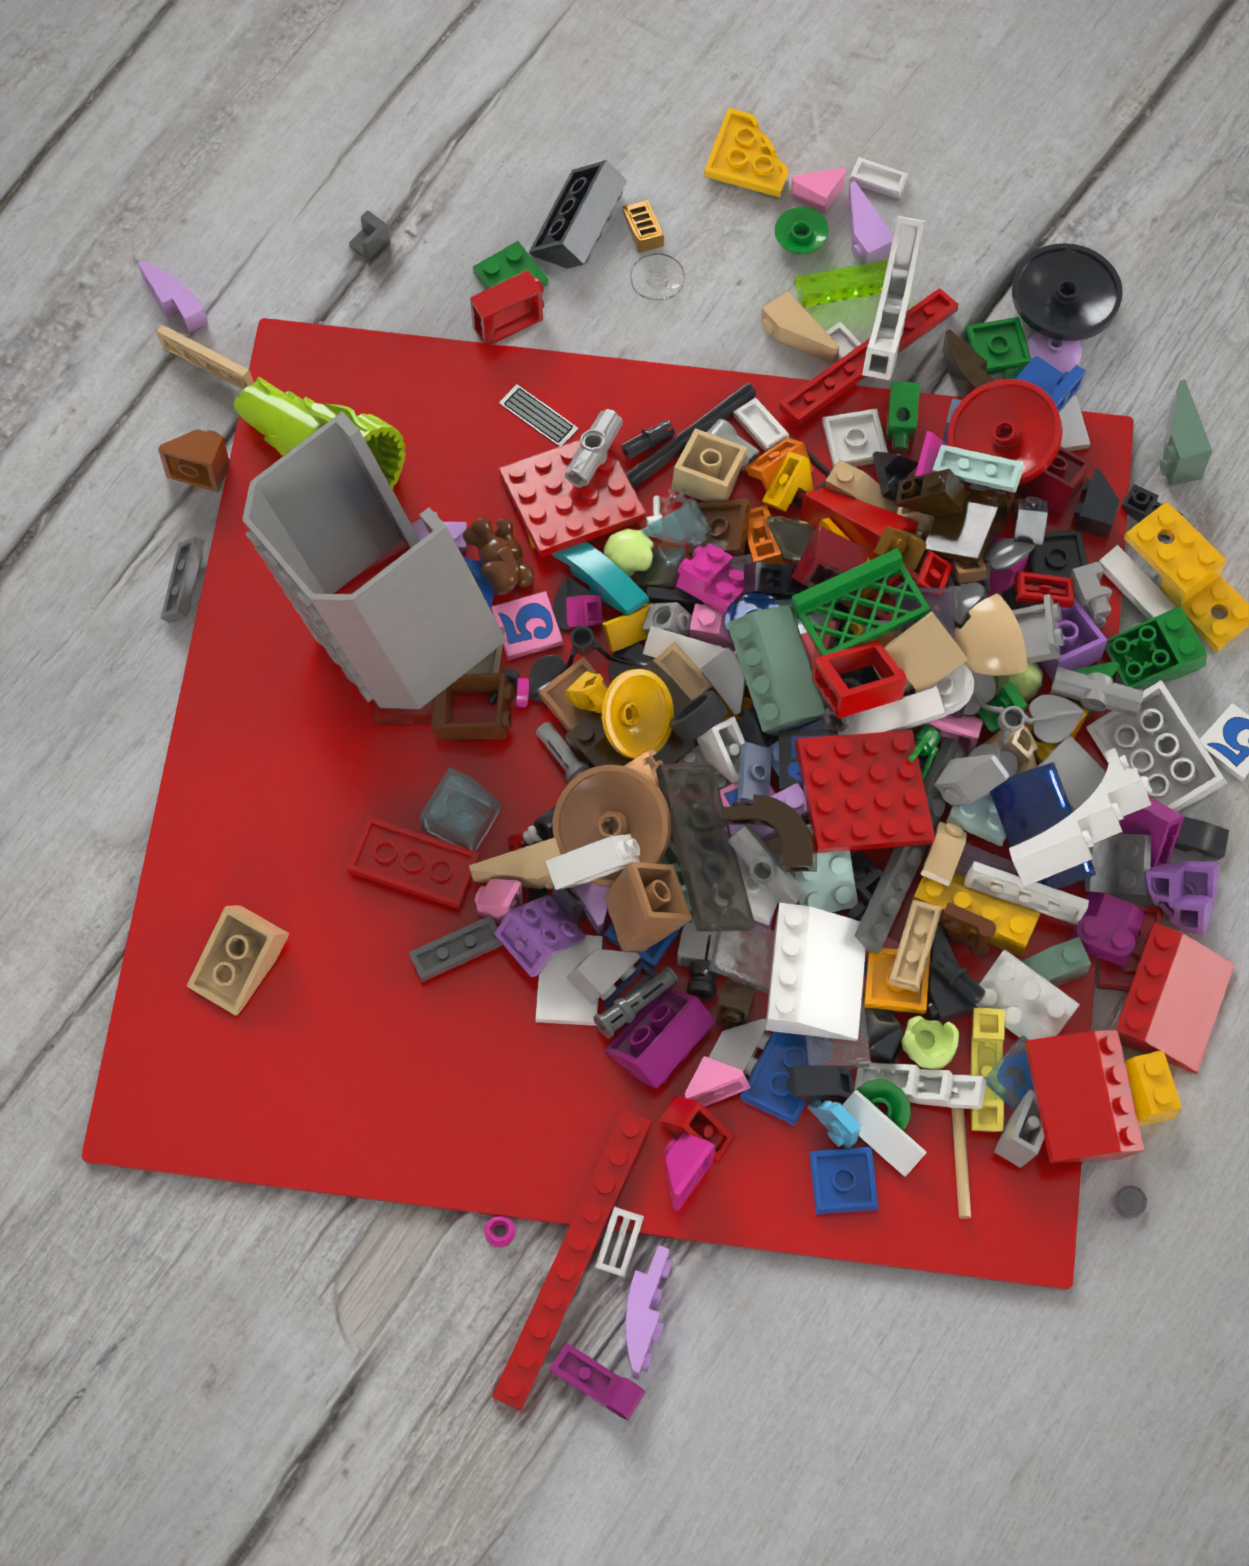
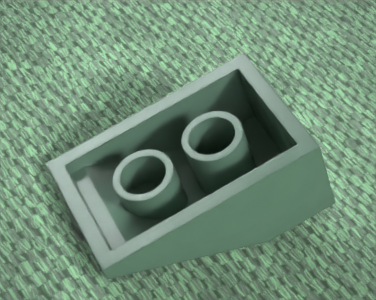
(1186, 442)

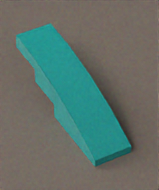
(603, 577)

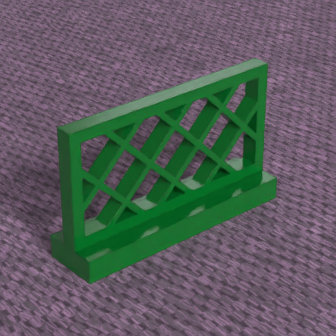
(852, 582)

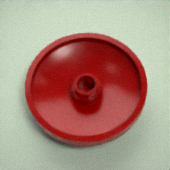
(1009, 422)

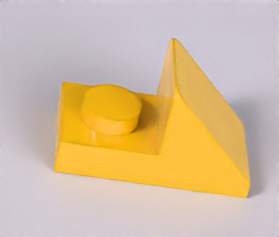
(791, 477)

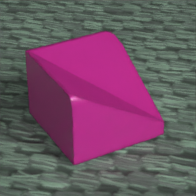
(584, 610)

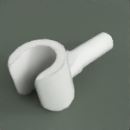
(656, 508)

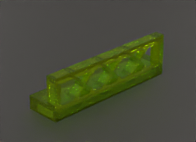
(840, 284)

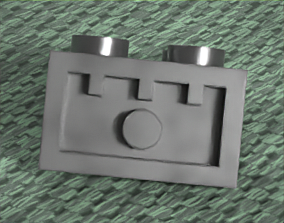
(1121, 864)

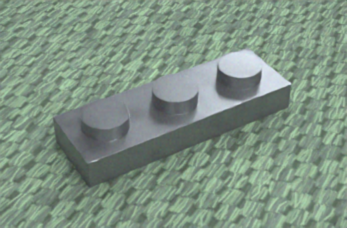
(182, 580)

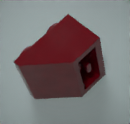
(828, 557)

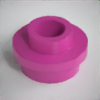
(499, 1222)

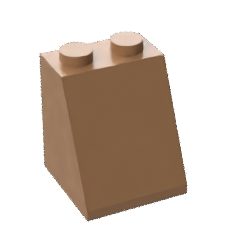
(646, 905)

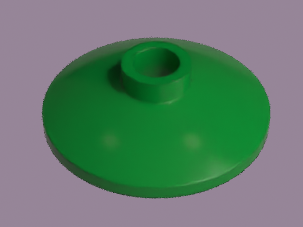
(805, 222)
(892, 1095)

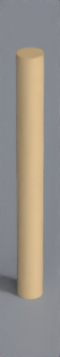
(961, 1163)

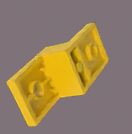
(1191, 575)

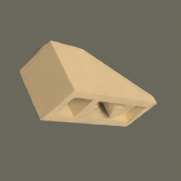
(797, 328)
(858, 485)
(523, 865)

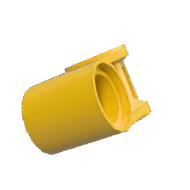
(587, 692)

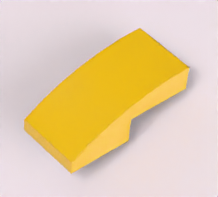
(626, 629)

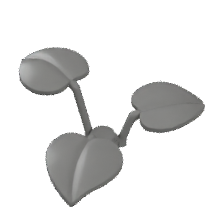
(1051, 719)

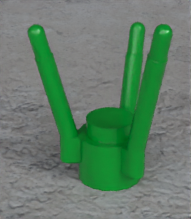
(926, 744)

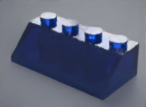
(1032, 805)

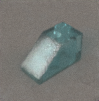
(681, 526)

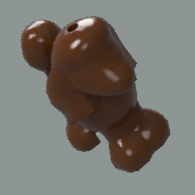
(499, 555)

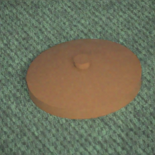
(612, 803)

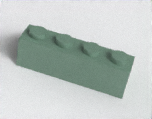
(776, 669)

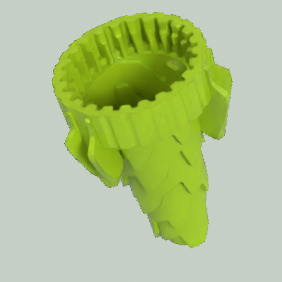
(290, 420)

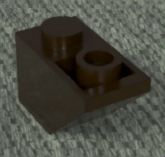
(932, 493)
(735, 1005)

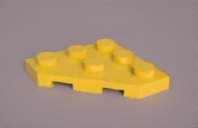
(746, 156)

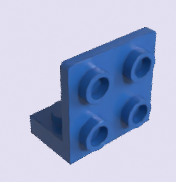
(1057, 385)

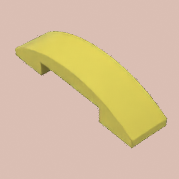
(986, 1051)

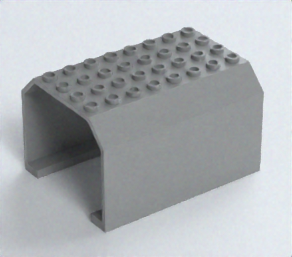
(325, 520)

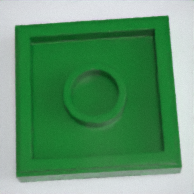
(1000, 344)

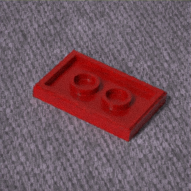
(1116, 977)

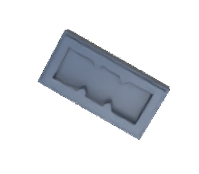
(754, 771)

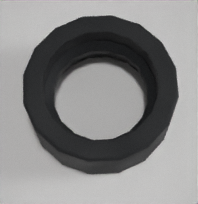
(698, 717)

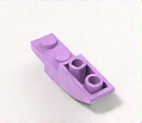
(641, 1321)

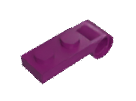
(597, 1382)

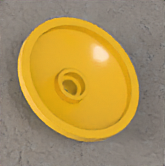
(637, 713)

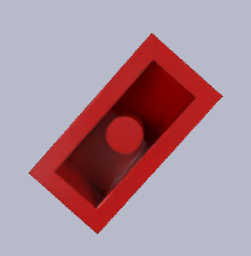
(694, 1119)

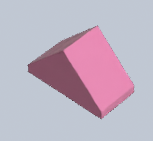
(818, 188)
(715, 1082)

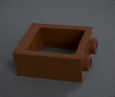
(473, 683)

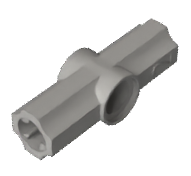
(593, 448)
(1097, 691)
(754, 852)

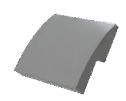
(1077, 771)

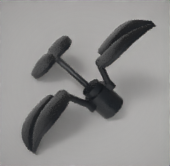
(583, 643)

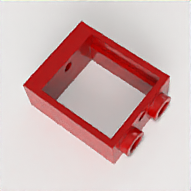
(507, 307)
(864, 697)

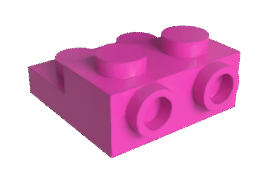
(711, 577)

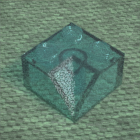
(460, 811)

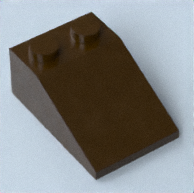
(970, 532)

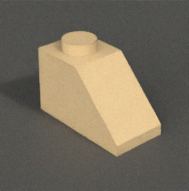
(944, 854)

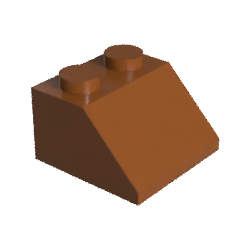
(196, 459)

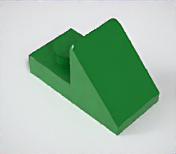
(1006, 697)

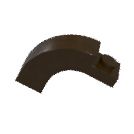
(798, 844)

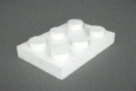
(1029, 1000)

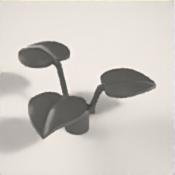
(1000, 557)

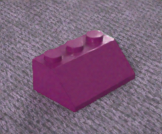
(661, 1036)

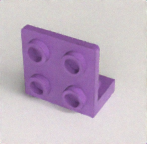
(537, 932)

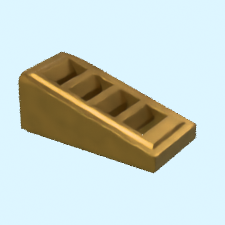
(647, 241)

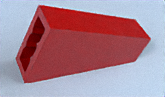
(855, 518)

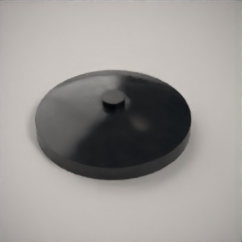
(1067, 292)

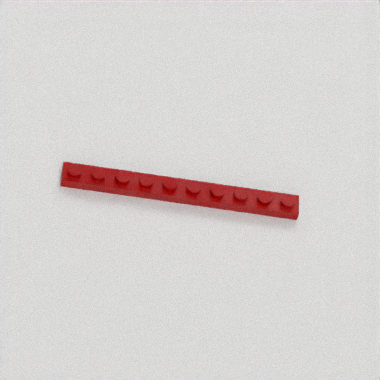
(571, 1260)

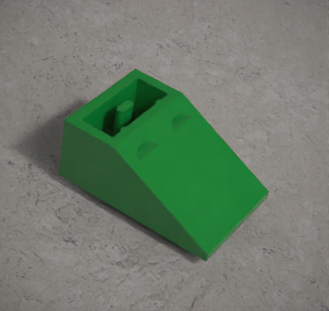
(1157, 650)

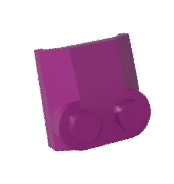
(1109, 928)

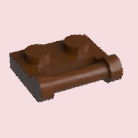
(958, 924)

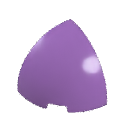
(1185, 892)

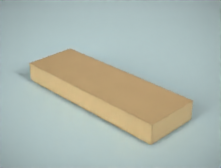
(915, 945)

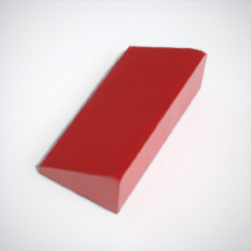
(933, 572)

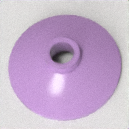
(1061, 358)

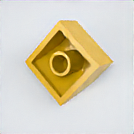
(1152, 1088)

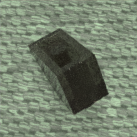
(790, 536)

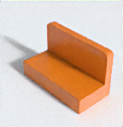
(768, 464)

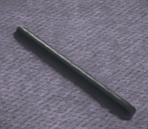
(678, 443)

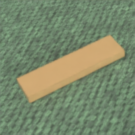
(204, 358)

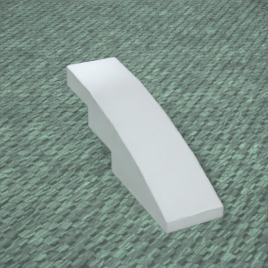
(928, 1086)

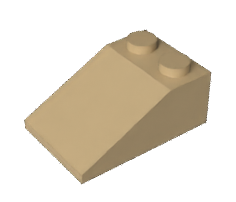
(236, 958)

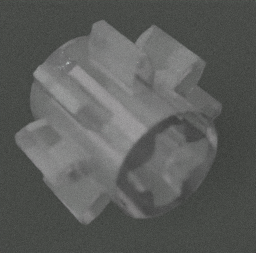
(670, 500)

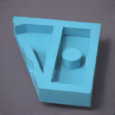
(841, 1125)

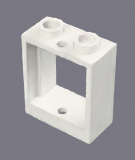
(593, 861)

